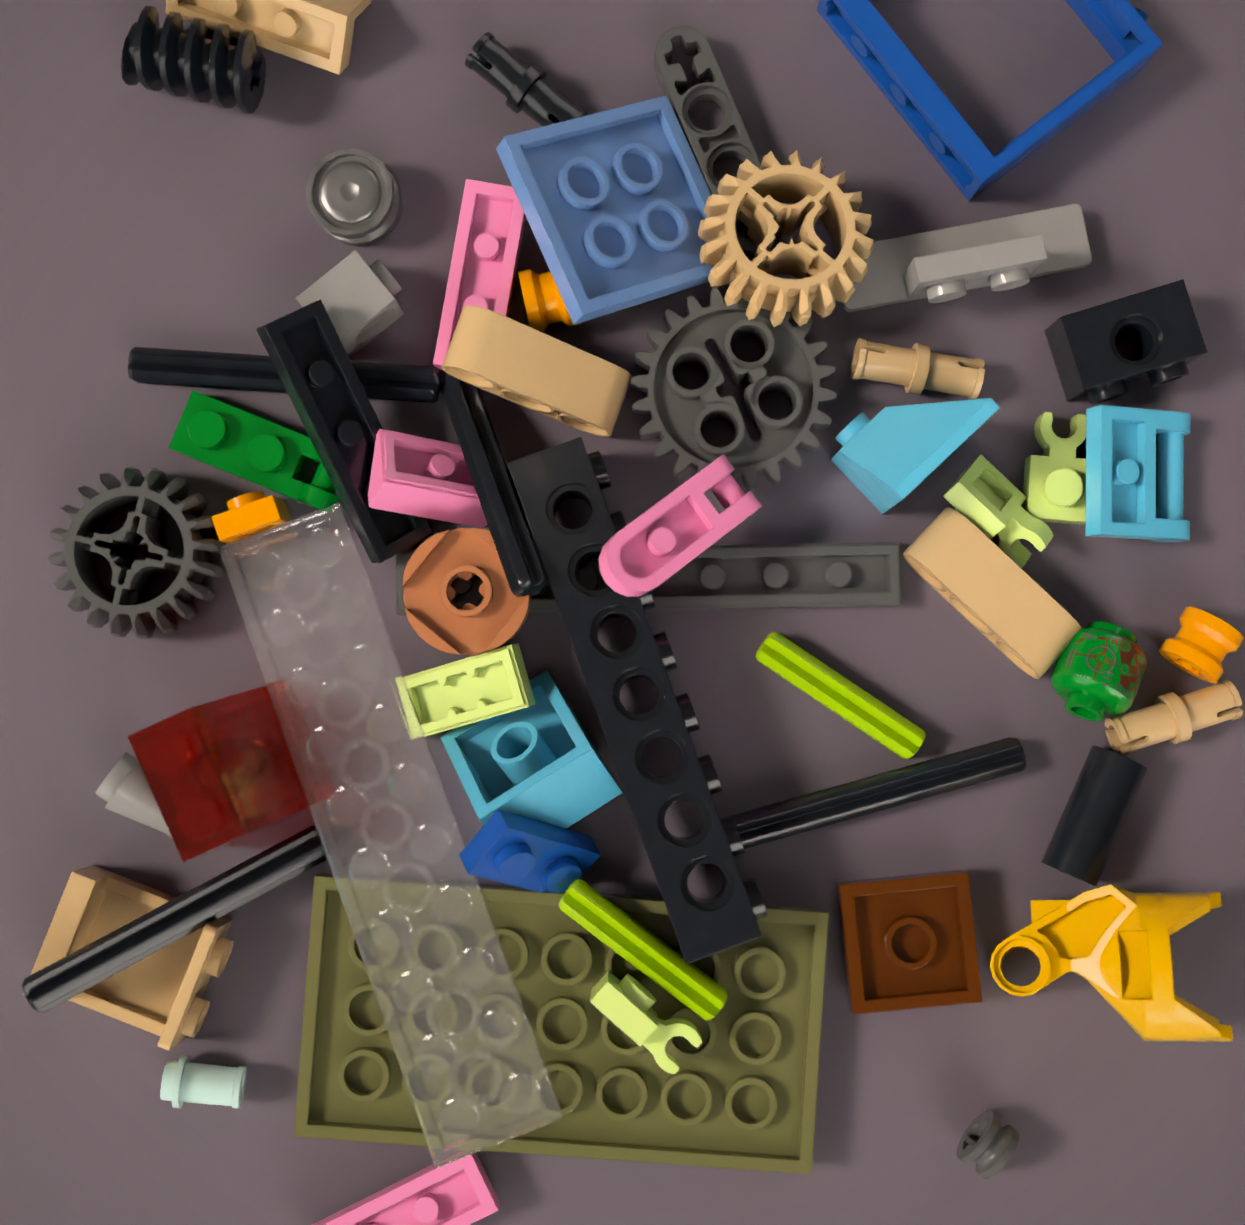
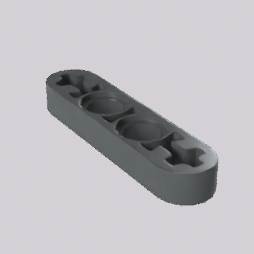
(712, 145)

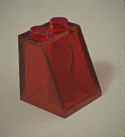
(220, 771)

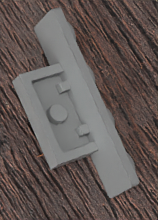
(973, 256)

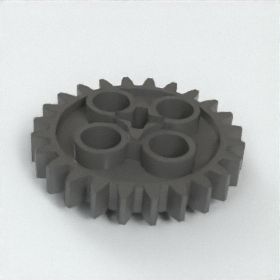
(784, 368)

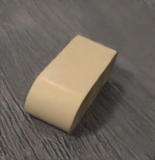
(536, 371)
(992, 592)

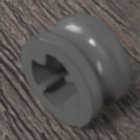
(987, 1144)

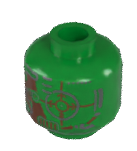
(1099, 671)

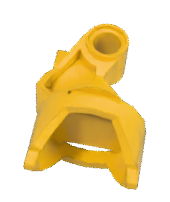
(1123, 951)

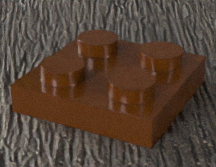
(909, 942)

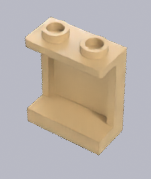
(160, 990)

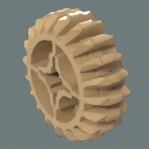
(754, 201)

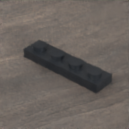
(338, 422)

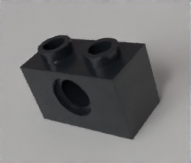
(1156, 321)

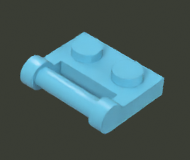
(1124, 473)

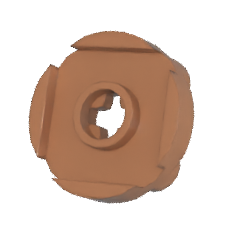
(430, 594)

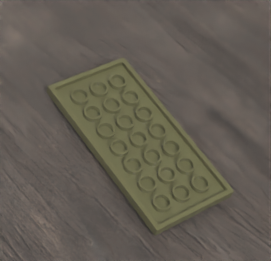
(731, 1105)

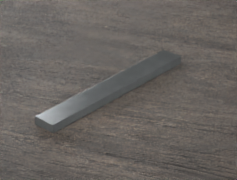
(743, 578)

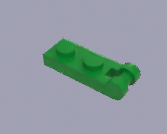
(251, 450)

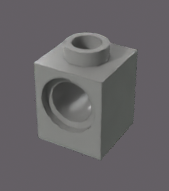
(356, 300)

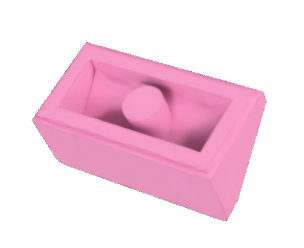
(423, 479)

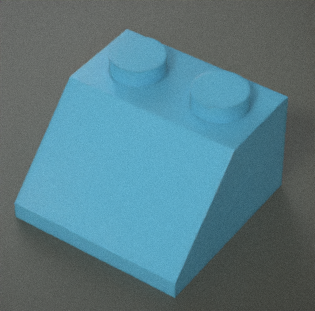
(532, 761)

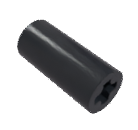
(1094, 815)

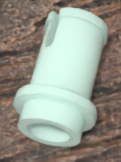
(202, 1083)

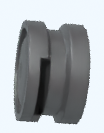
(354, 196)

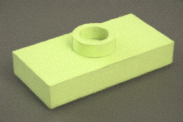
(471, 689)

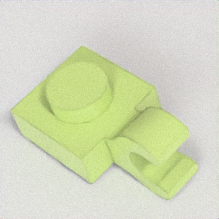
(996, 508)
(629, 1008)

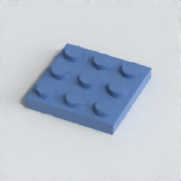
(612, 205)

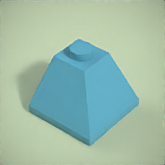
(905, 445)

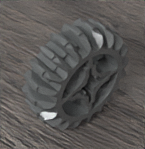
(139, 530)

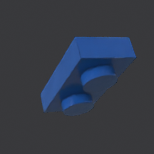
(528, 853)

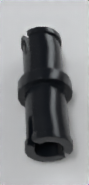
(521, 84)

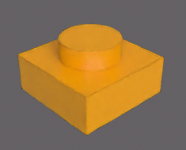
(250, 515)

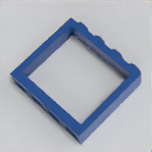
(937, 122)

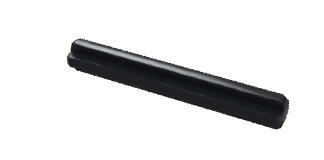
(494, 487)

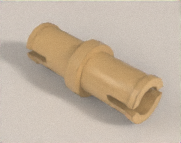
(917, 368)
(1173, 717)

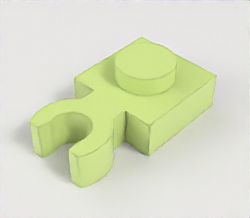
(1057, 479)

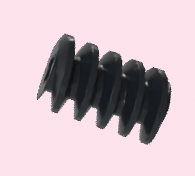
(193, 62)

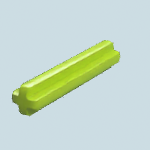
(840, 695)
(643, 949)

